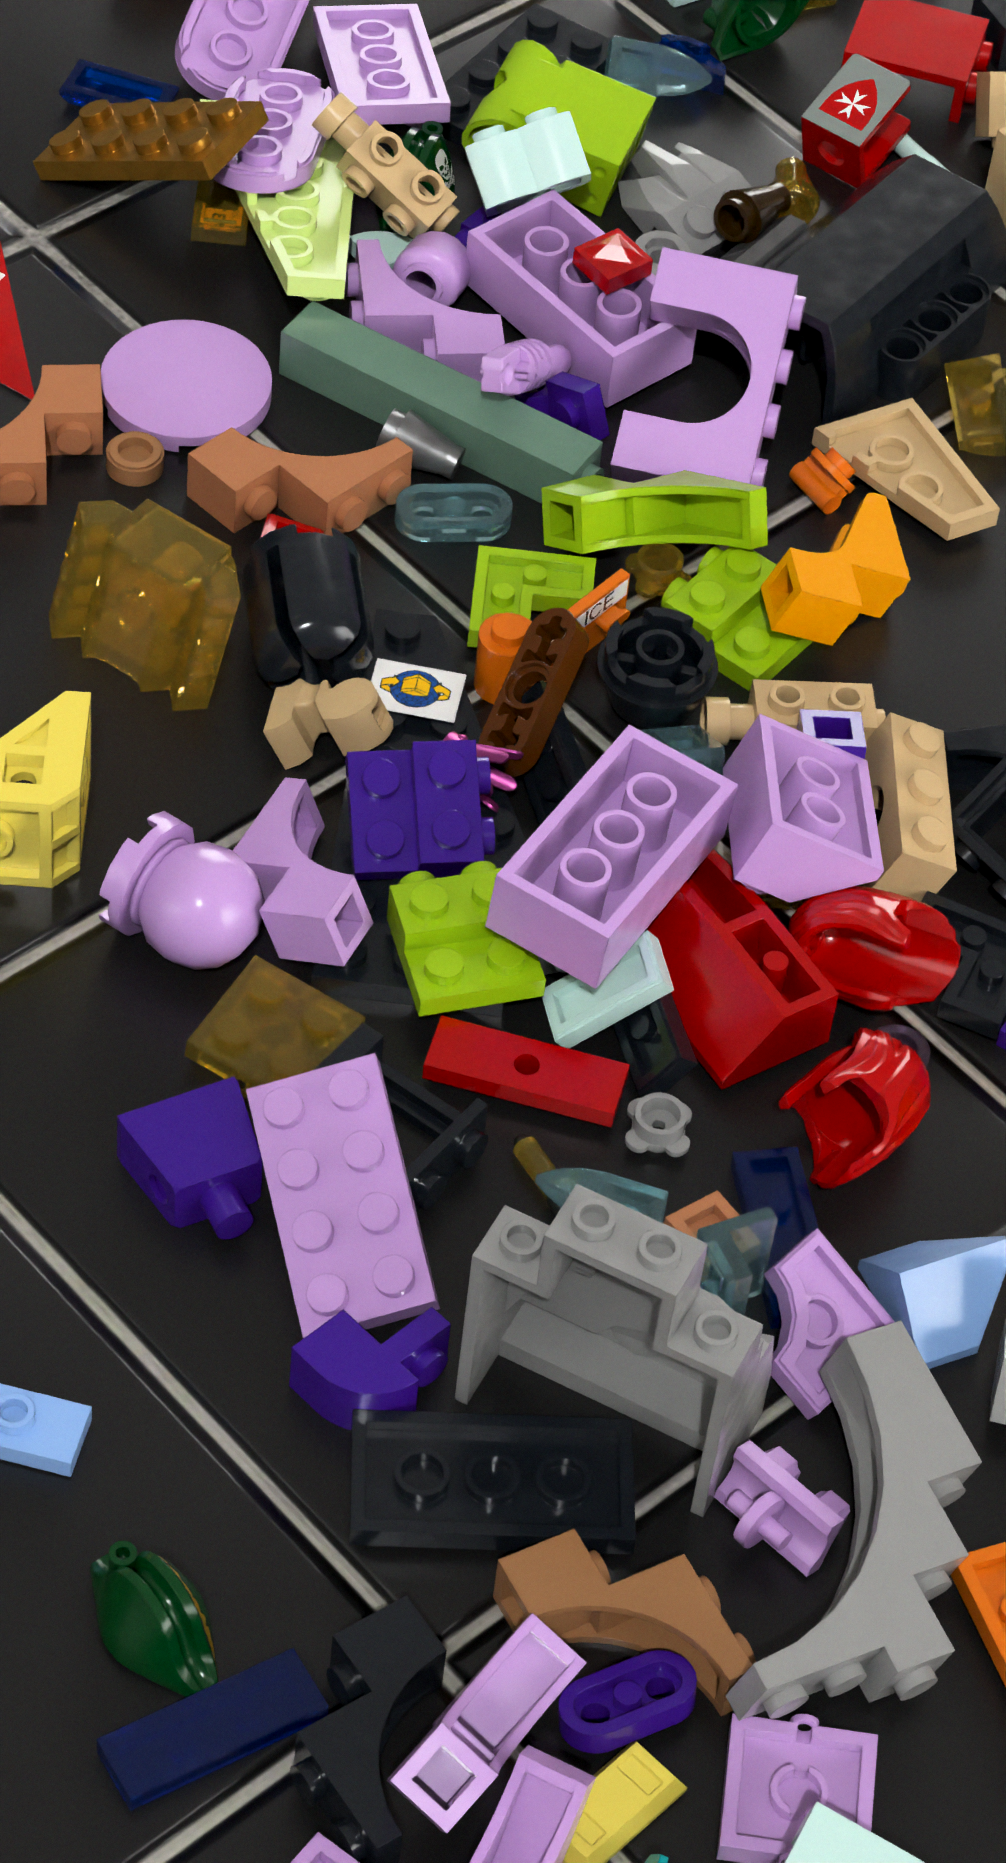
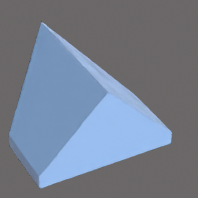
(940, 1292)

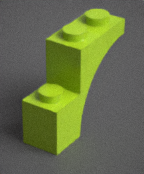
(672, 508)

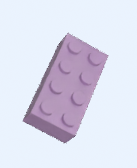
(529, 278)
(611, 856)

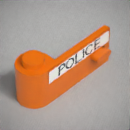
(504, 632)

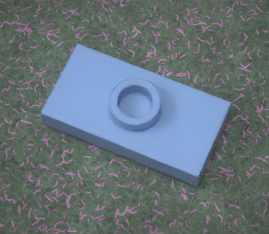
(41, 1430)

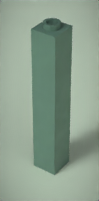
(379, 374)

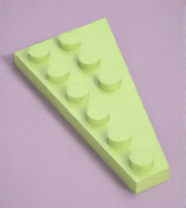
(307, 229)

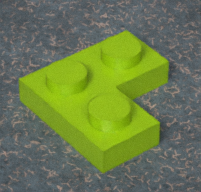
(524, 582)

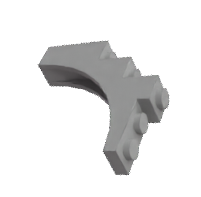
(903, 1548)

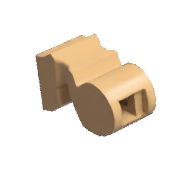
(304, 711)

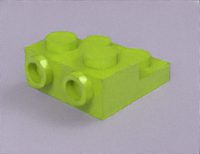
(731, 611)
(447, 948)

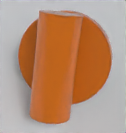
(824, 478)

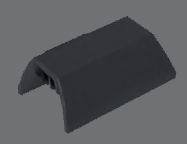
(894, 283)

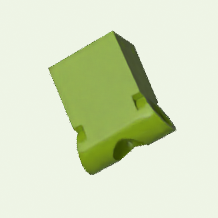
(604, 112)

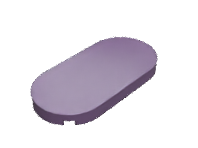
(233, 40)
(288, 145)

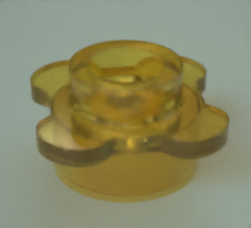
(656, 568)

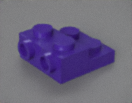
(418, 809)

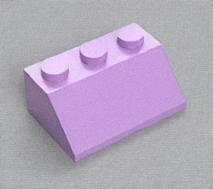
(800, 814)

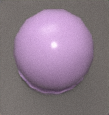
(185, 896)

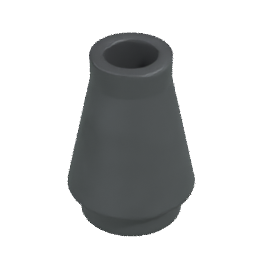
(431, 448)

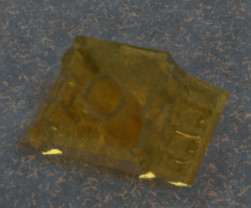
(148, 597)

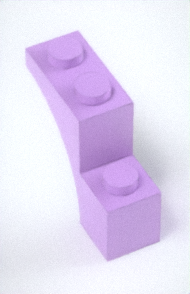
(415, 321)
(307, 908)
(486, 1723)
(536, 1811)

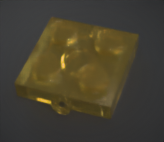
(269, 1027)

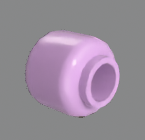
(435, 266)

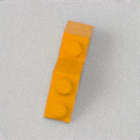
(825, 592)

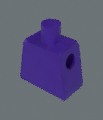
(195, 1157)

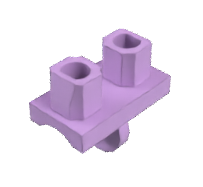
(780, 1509)

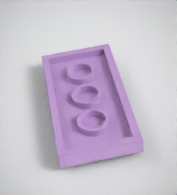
(382, 62)
(342, 1196)

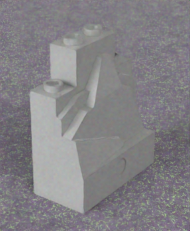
(622, 1319)

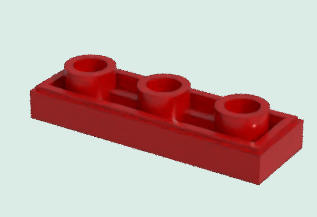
(526, 1071)

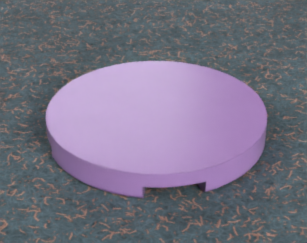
(185, 382)

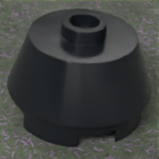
(657, 668)

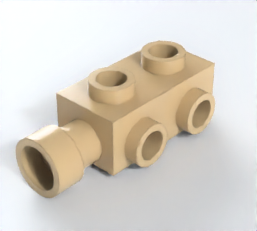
(386, 179)
(782, 702)

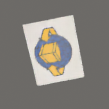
(418, 689)

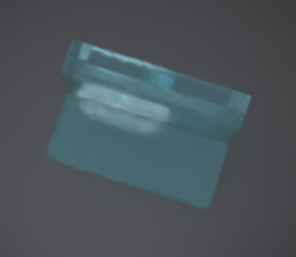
(738, 1256)

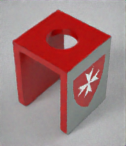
(854, 121)

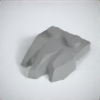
(679, 194)

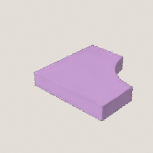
(818, 1308)

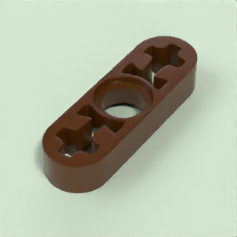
(529, 666)

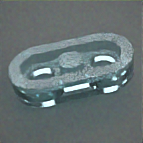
(453, 512)

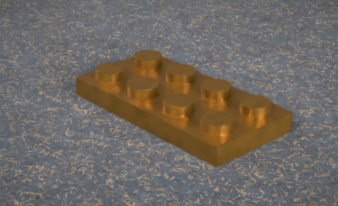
(151, 140)

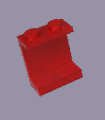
(924, 44)

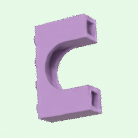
(751, 311)

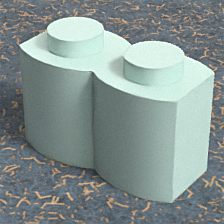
(527, 160)

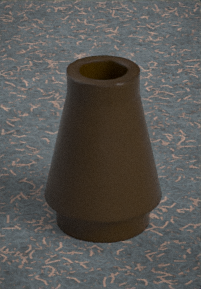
(749, 211)

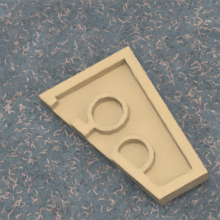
(913, 466)

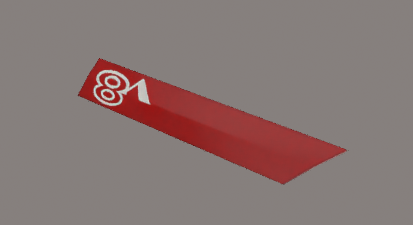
(13, 360)

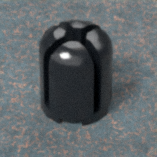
(307, 608)

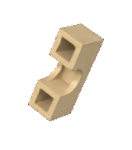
(914, 797)

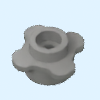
(658, 1111)

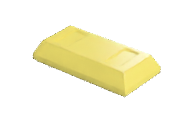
(622, 1803)

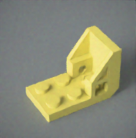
(46, 819)

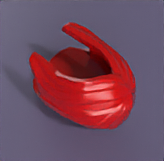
(878, 946)
(860, 1105)

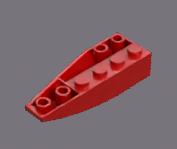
(740, 977)

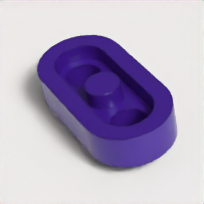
(623, 1701)

